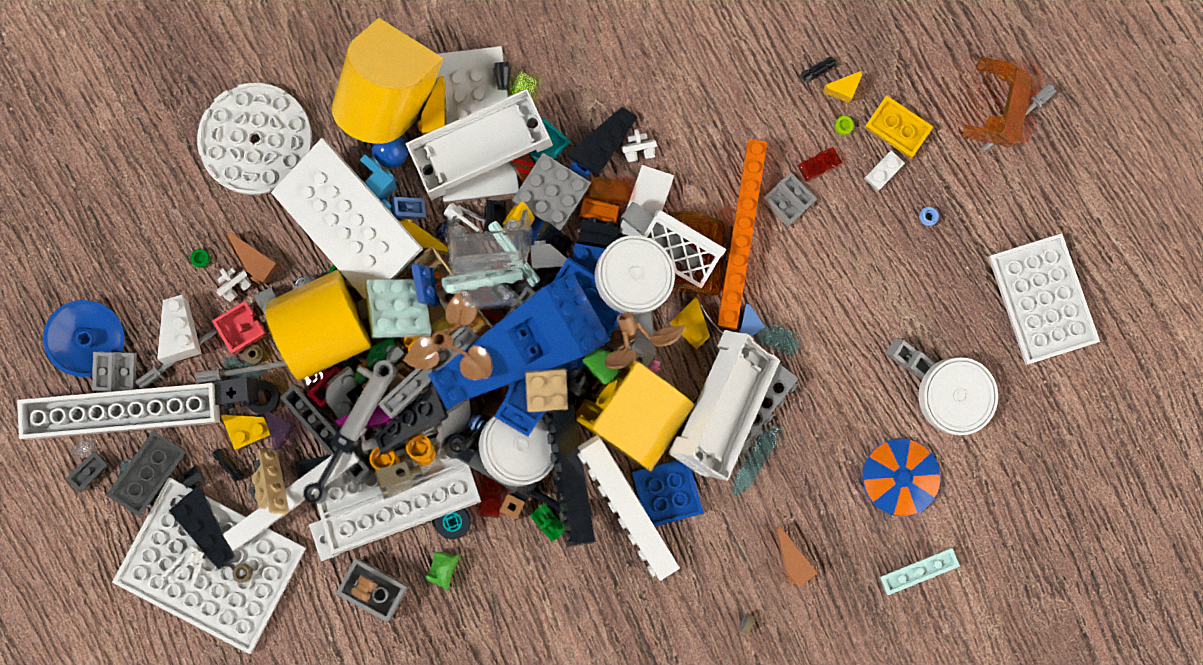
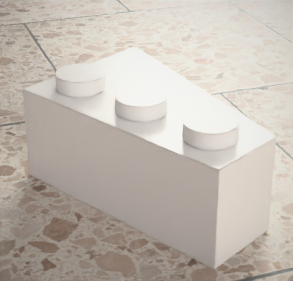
(177, 331)

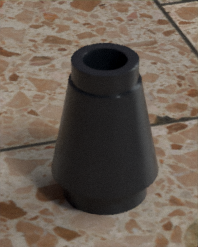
(502, 75)

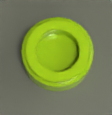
(844, 125)

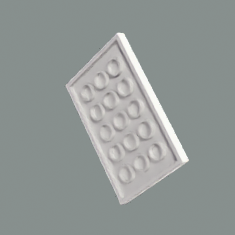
(1043, 299)

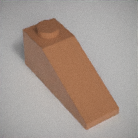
(255, 263)
(794, 562)

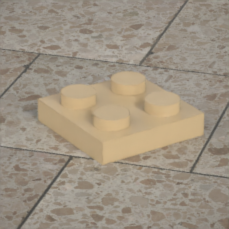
(546, 390)

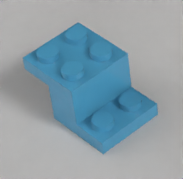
(380, 182)

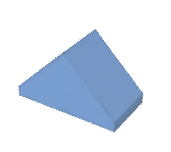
(408, 208)
(750, 322)

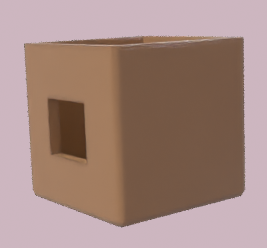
(505, 506)

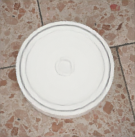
(634, 275)
(958, 396)
(513, 456)

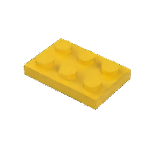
(898, 127)

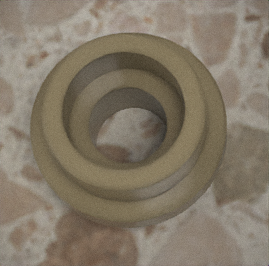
(259, 354)
(236, 573)

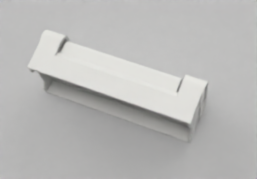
(478, 143)
(726, 407)

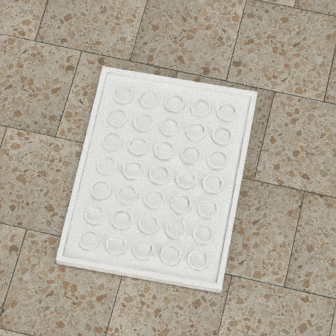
(216, 601)

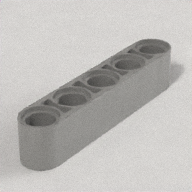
(641, 219)

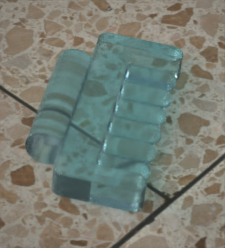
(782, 335)
(229, 366)

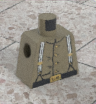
(396, 478)

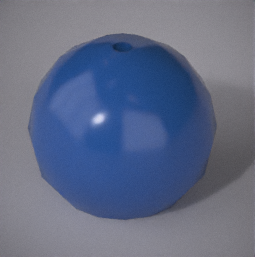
(391, 153)

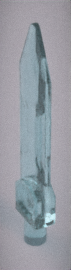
(755, 460)

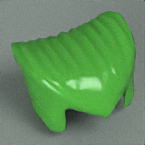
(595, 362)
(442, 569)

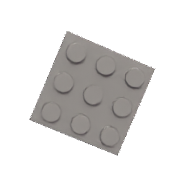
(552, 191)

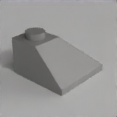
(545, 255)

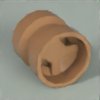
(364, 587)

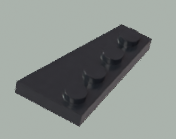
(600, 145)
(419, 417)
(198, 520)

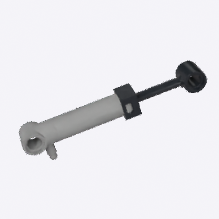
(347, 438)

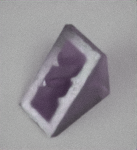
(279, 429)

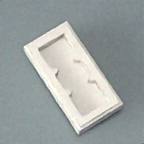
(321, 540)

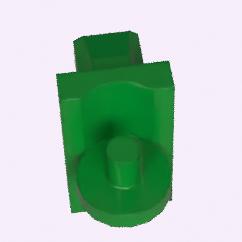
(547, 522)

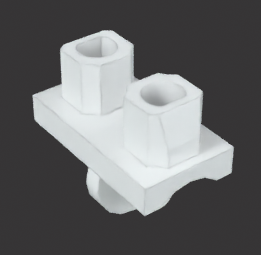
(647, 146)
(226, 289)

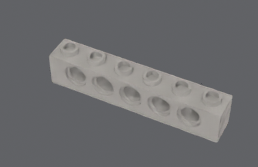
(787, 381)

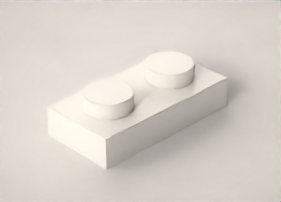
(884, 170)

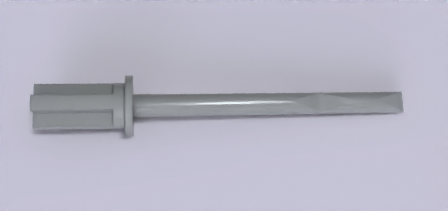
(1036, 101)
(155, 373)
(216, 375)

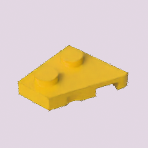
(695, 326)
(245, 429)

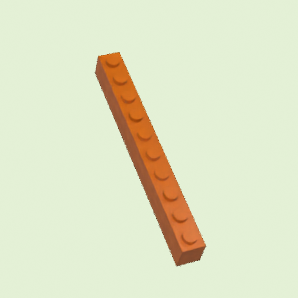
(741, 235)

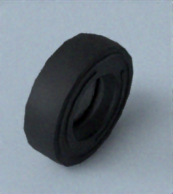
(274, 398)

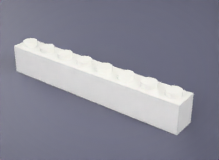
(628, 507)

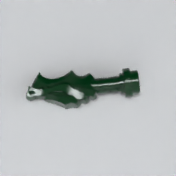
(378, 353)

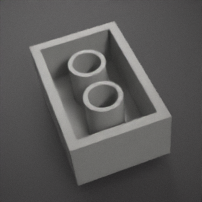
(383, 599)

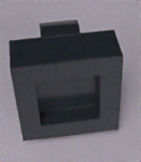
(191, 476)

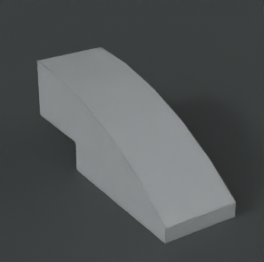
(909, 358)

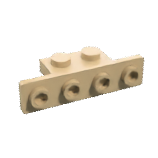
(269, 483)

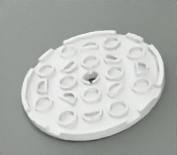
(227, 131)

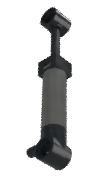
(472, 458)

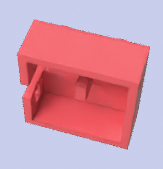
(239, 327)

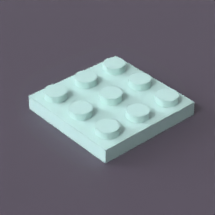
(395, 309)

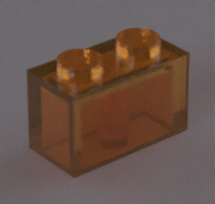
(609, 190)

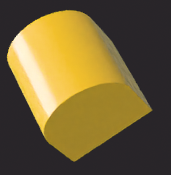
(383, 84)
(317, 325)
(636, 414)

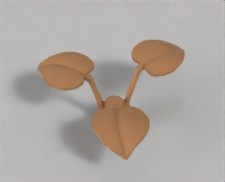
(627, 334)
(424, 350)

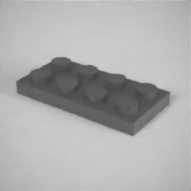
(146, 473)

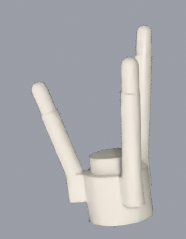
(454, 210)
(191, 556)

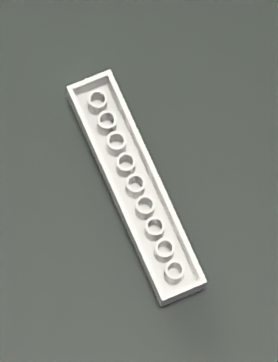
(117, 411)

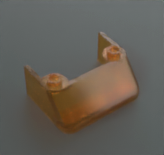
(1004, 129)
(713, 230)

